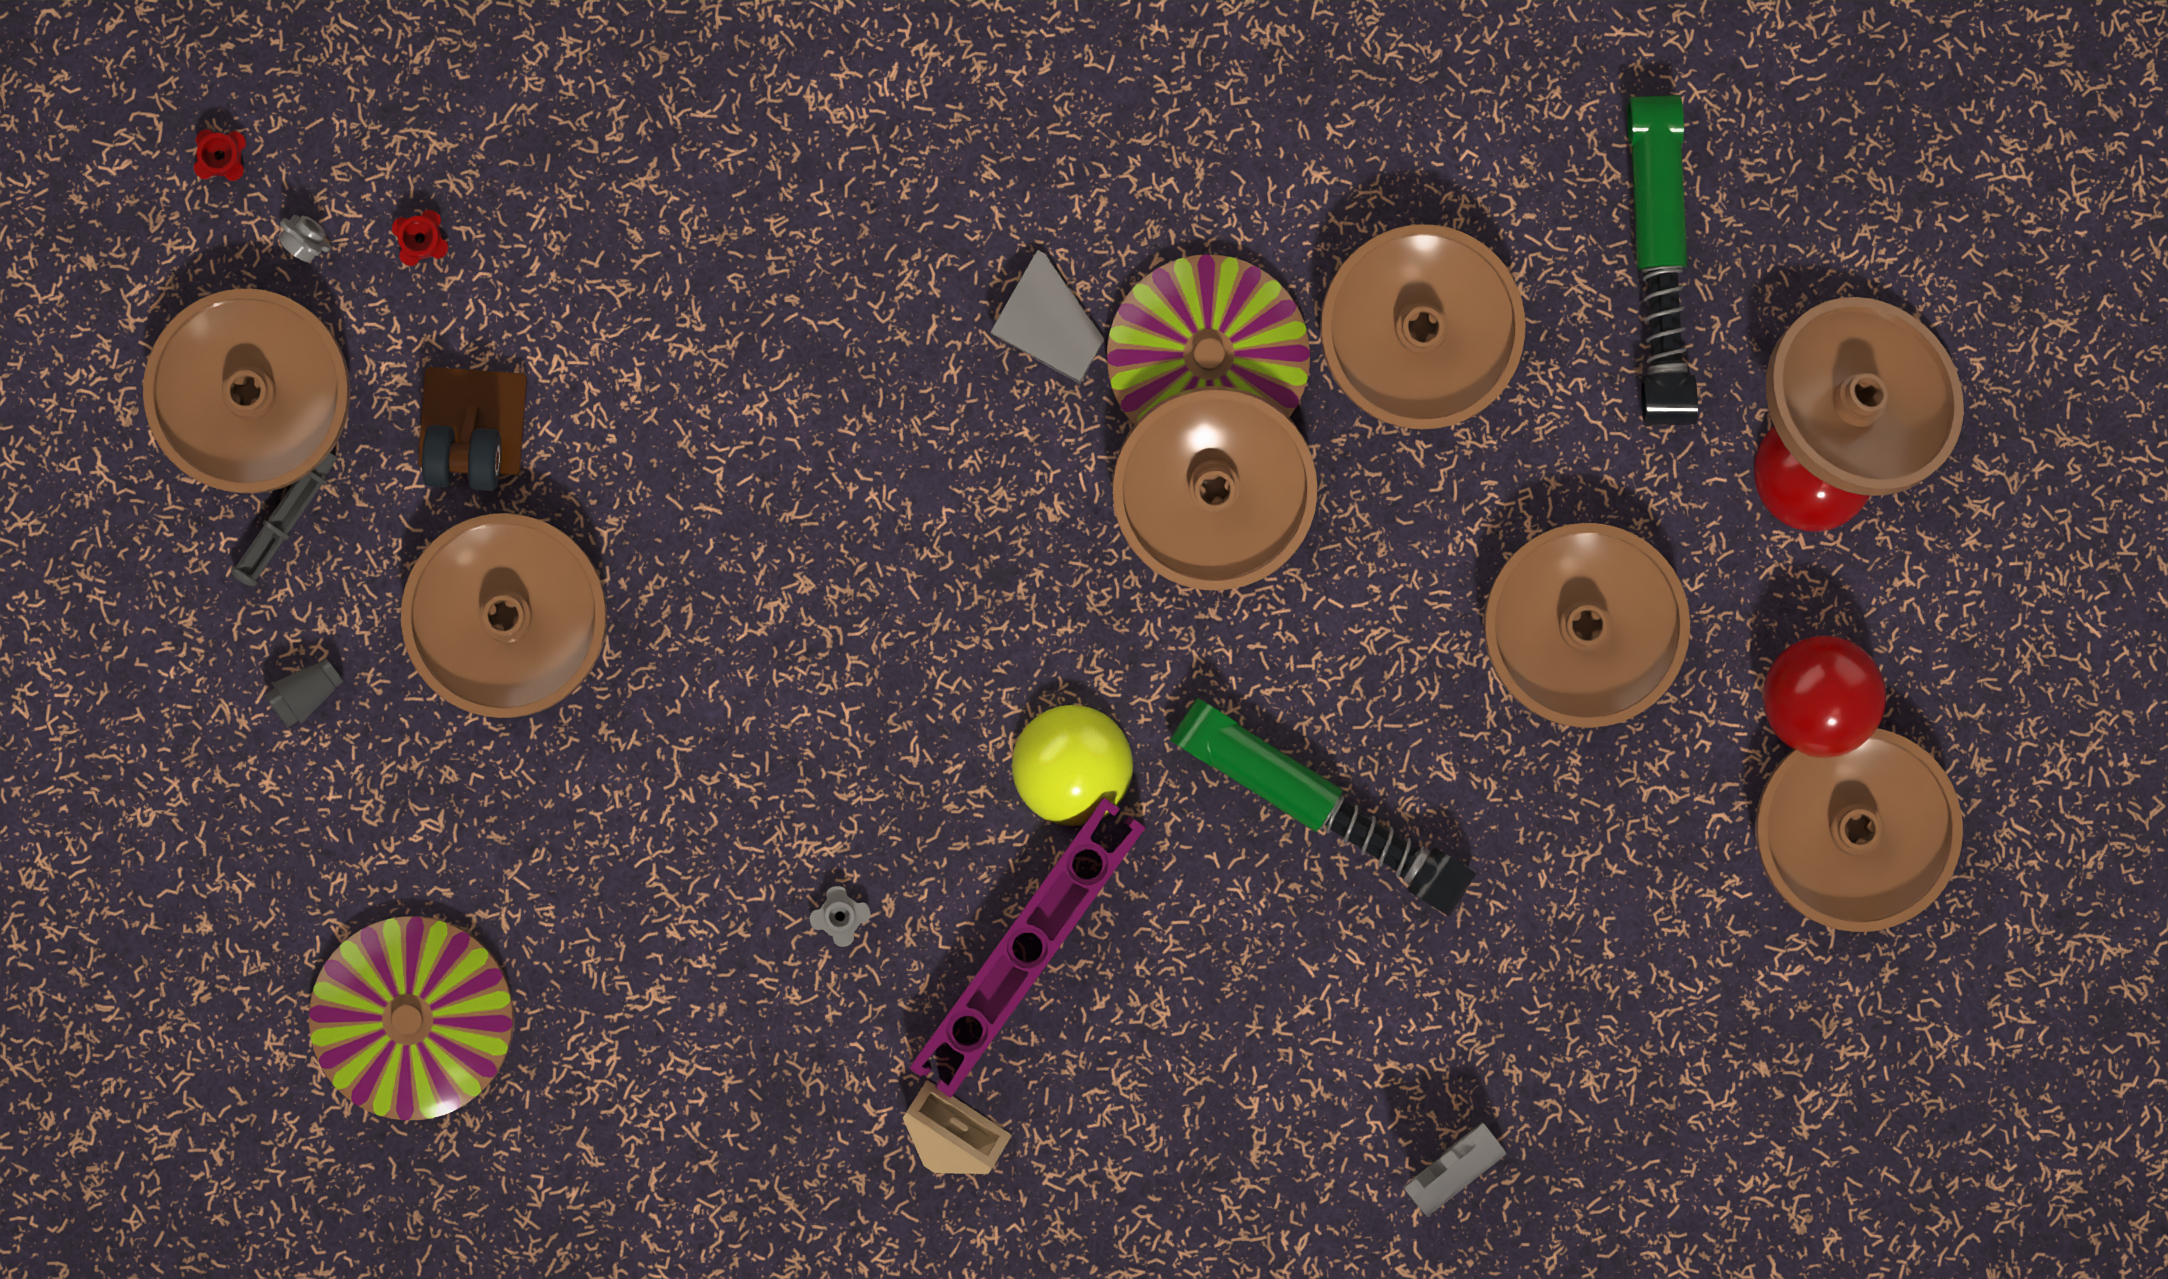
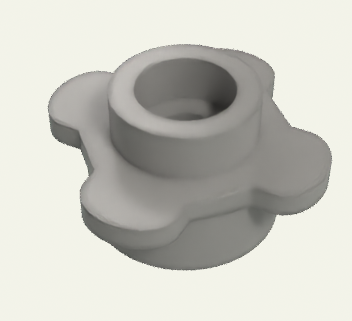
(303, 237)
(843, 930)

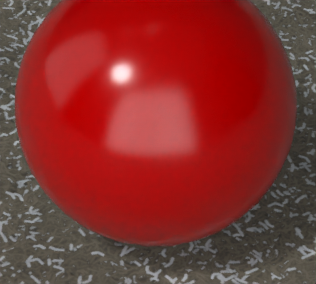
(1798, 495)
(1824, 696)

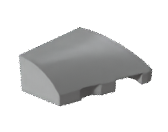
(1049, 322)
(1455, 1169)

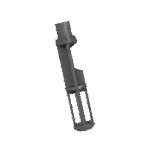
(280, 524)

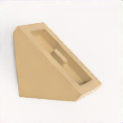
(952, 1135)

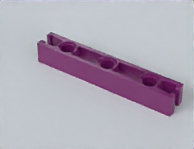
(1004, 976)

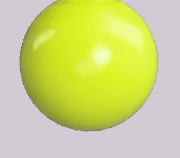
(1070, 763)

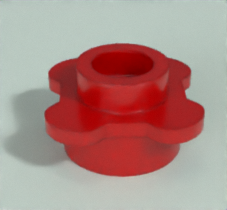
(209, 144)
(406, 234)

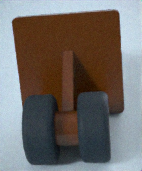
(471, 426)

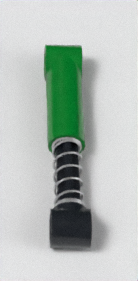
(1656, 139)
(1317, 803)

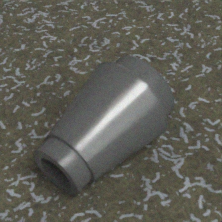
(303, 692)

